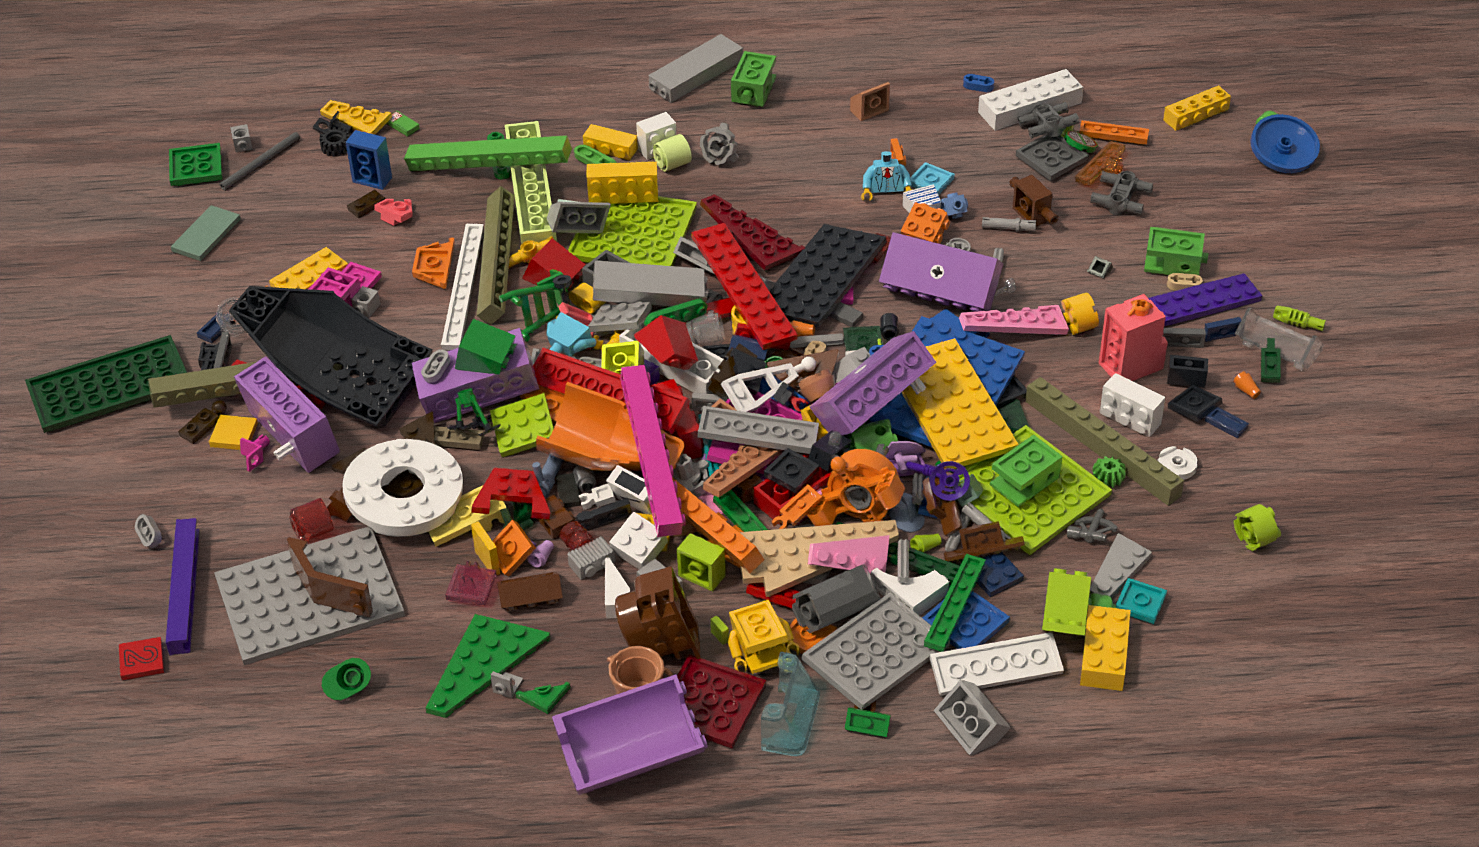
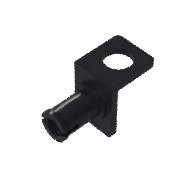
(334, 122)

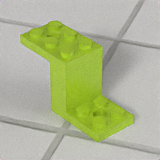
(1066, 602)

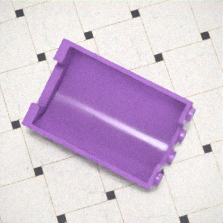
(628, 734)

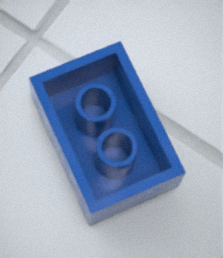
(369, 159)

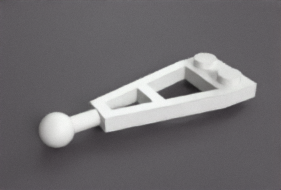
(742, 398)

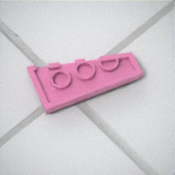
(851, 553)

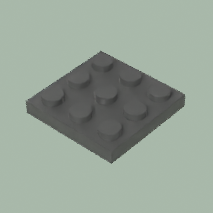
(1051, 156)

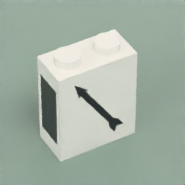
(630, 486)

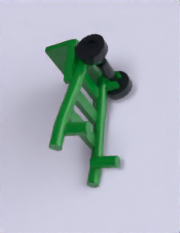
(556, 292)

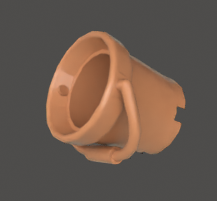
(635, 668)

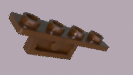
(944, 510)
(983, 540)

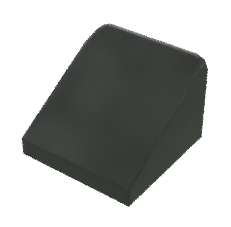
(1100, 267)

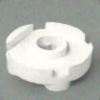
(1185, 457)

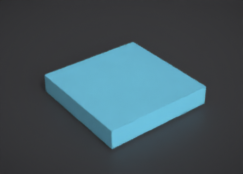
(930, 175)

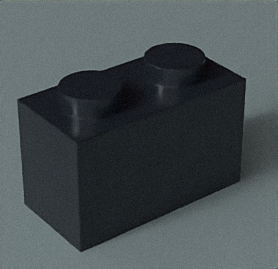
(1187, 371)

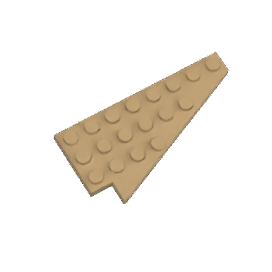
(788, 551)

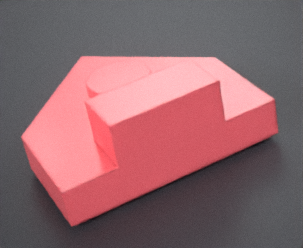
(394, 211)

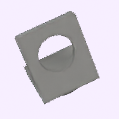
(503, 684)

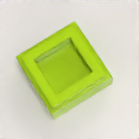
(719, 630)

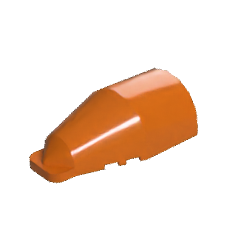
(598, 433)

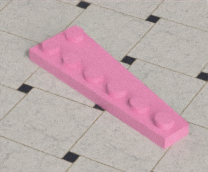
(1037, 321)

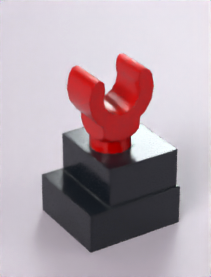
(786, 396)

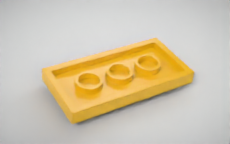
(309, 270)

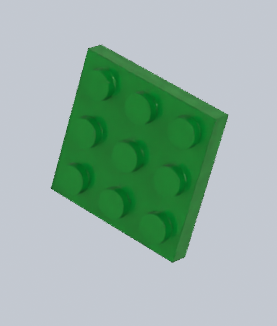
(195, 164)

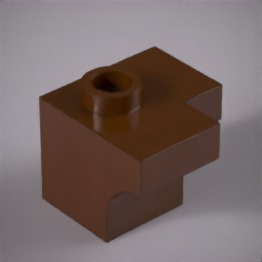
(338, 506)

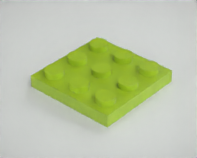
(522, 424)

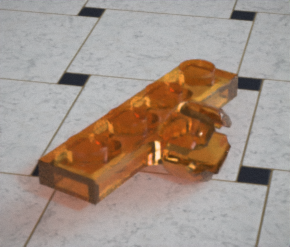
(1105, 160)

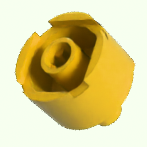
(1080, 313)

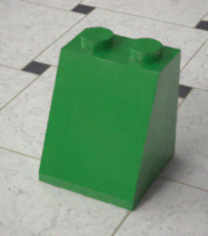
(485, 349)

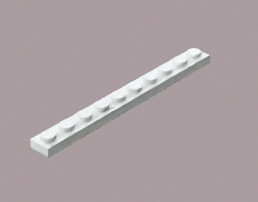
(462, 287)

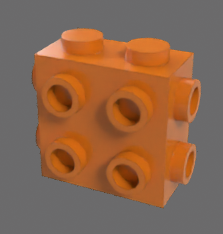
(926, 223)

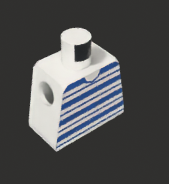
(921, 195)

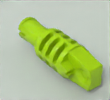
(1298, 318)

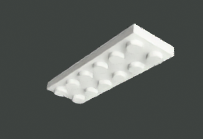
(997, 662)

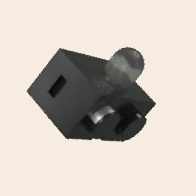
(829, 447)

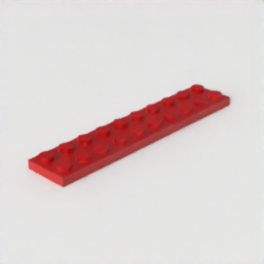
(744, 286)
(555, 370)

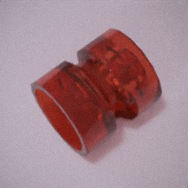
(575, 535)

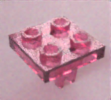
(471, 584)

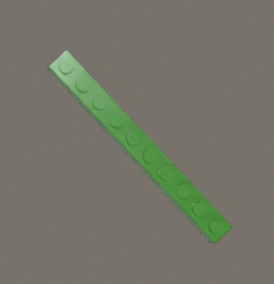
(488, 153)

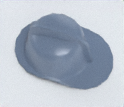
(906, 515)

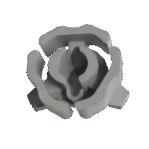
(720, 144)
(689, 473)

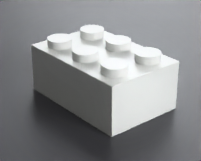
(1132, 405)

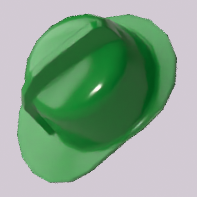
(346, 679)

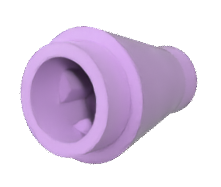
(541, 554)

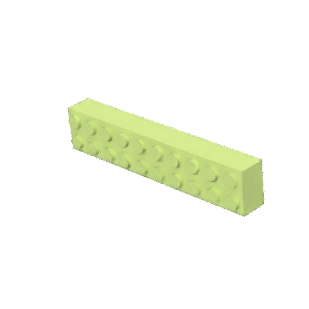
(530, 189)

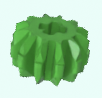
(1109, 471)

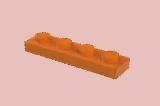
(1114, 132)

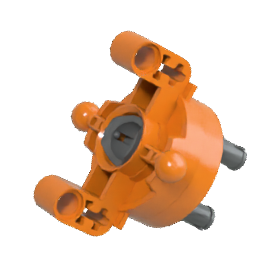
(860, 485)

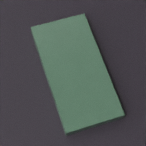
(205, 233)

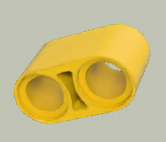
(583, 298)

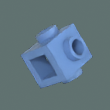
(954, 205)

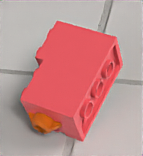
(1133, 339)

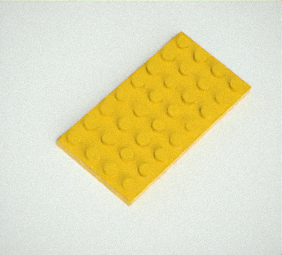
(958, 410)

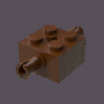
(1033, 200)

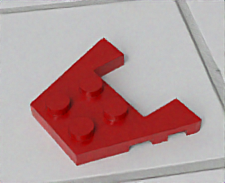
(512, 486)

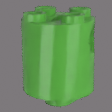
(871, 435)

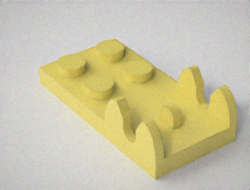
(462, 518)

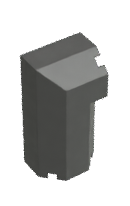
(835, 598)

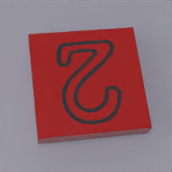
(141, 658)

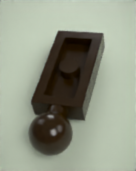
(202, 422)

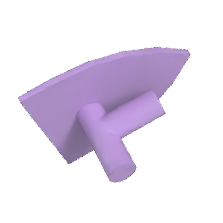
(903, 452)

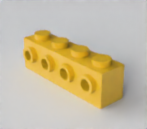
(1197, 108)

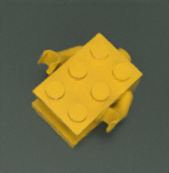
(759, 637)

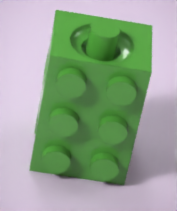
(753, 79)
(1174, 251)
(1026, 470)

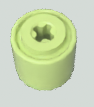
(672, 152)

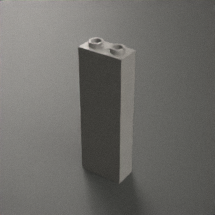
(695, 68)
(647, 283)

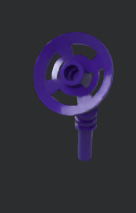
(948, 479)

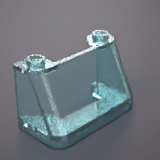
(789, 725)

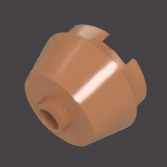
(817, 385)

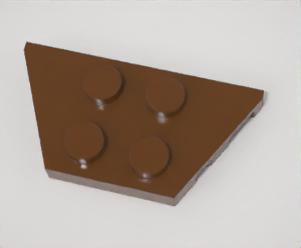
(823, 360)

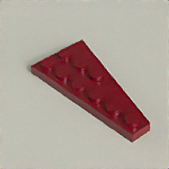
(754, 236)

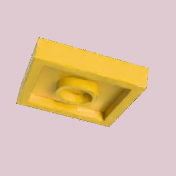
(230, 431)
(485, 547)

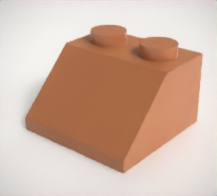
(871, 102)

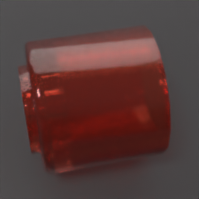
(310, 520)

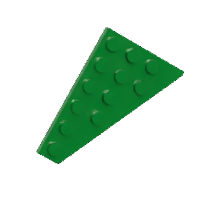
(485, 648)

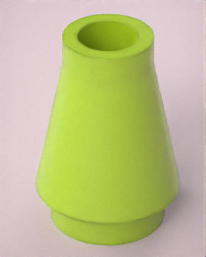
(925, 542)

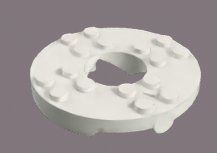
(410, 515)

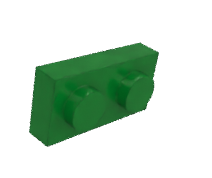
(867, 722)

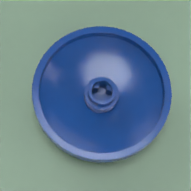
(1285, 143)

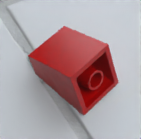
(553, 257)
(668, 342)

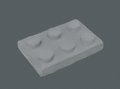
(620, 316)

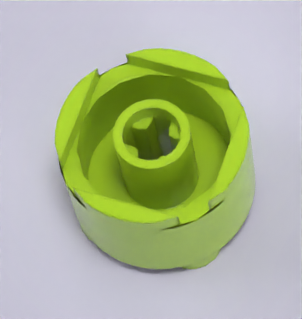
(1256, 526)

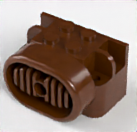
(658, 615)

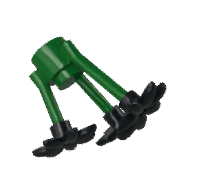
(468, 399)

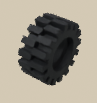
(334, 141)

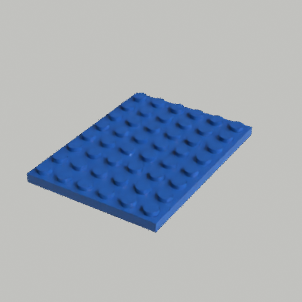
(991, 361)

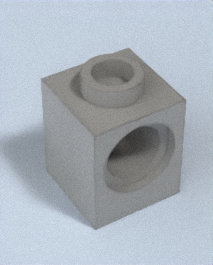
(241, 138)
(366, 301)

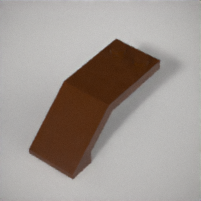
(329, 589)

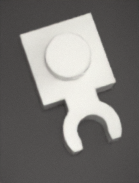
(600, 496)

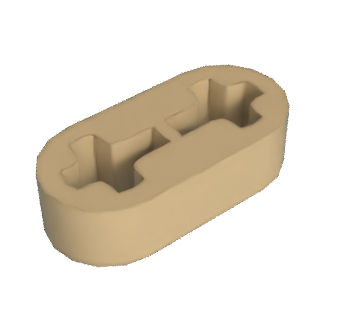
(1180, 281)
(815, 347)

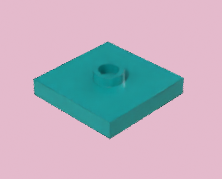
(1142, 600)

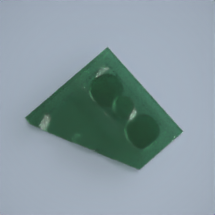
(1014, 416)

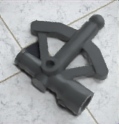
(1091, 534)

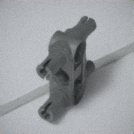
(1048, 120)
(1119, 199)

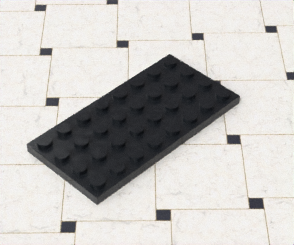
(824, 273)

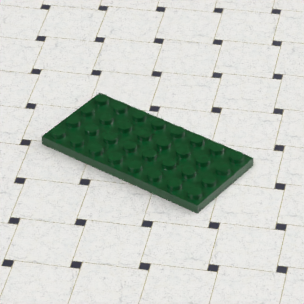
(102, 383)

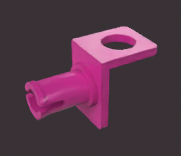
(253, 450)

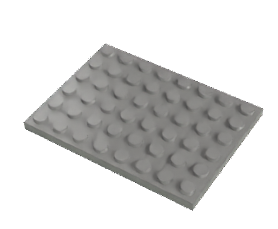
(274, 611)

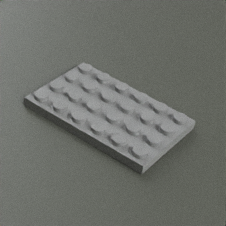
(872, 651)

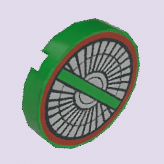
(1080, 141)

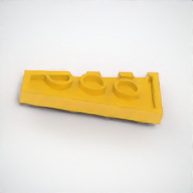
(357, 117)

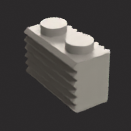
(590, 557)

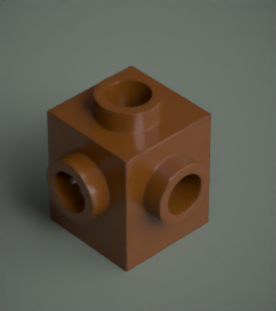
(745, 489)

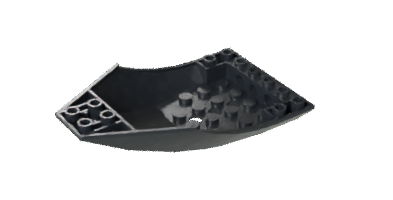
(314, 330)

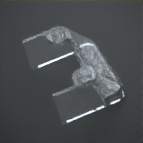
(1294, 346)

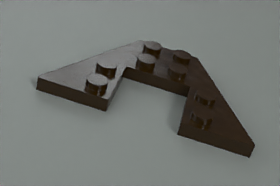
(405, 483)

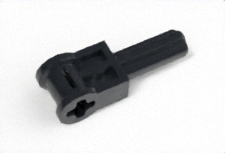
(207, 355)

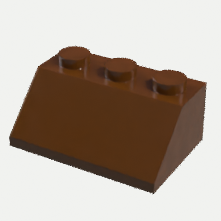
(529, 590)

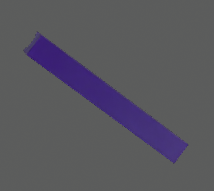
(182, 587)

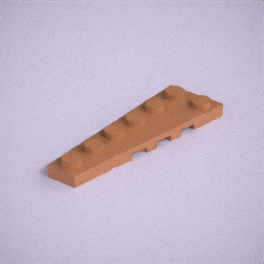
(739, 467)

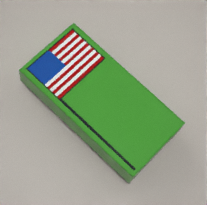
(403, 123)

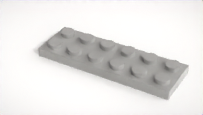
(757, 429)

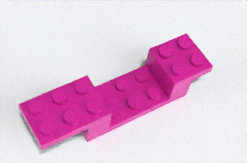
(347, 282)

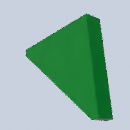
(544, 697)

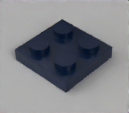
(998, 574)

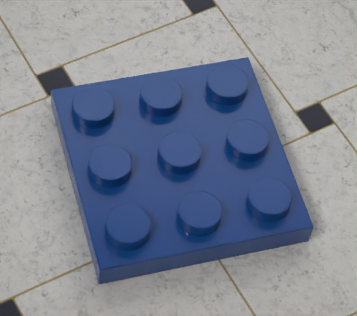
(977, 623)

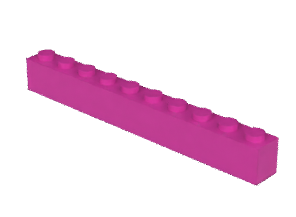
(651, 451)

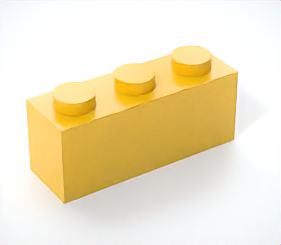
(611, 142)

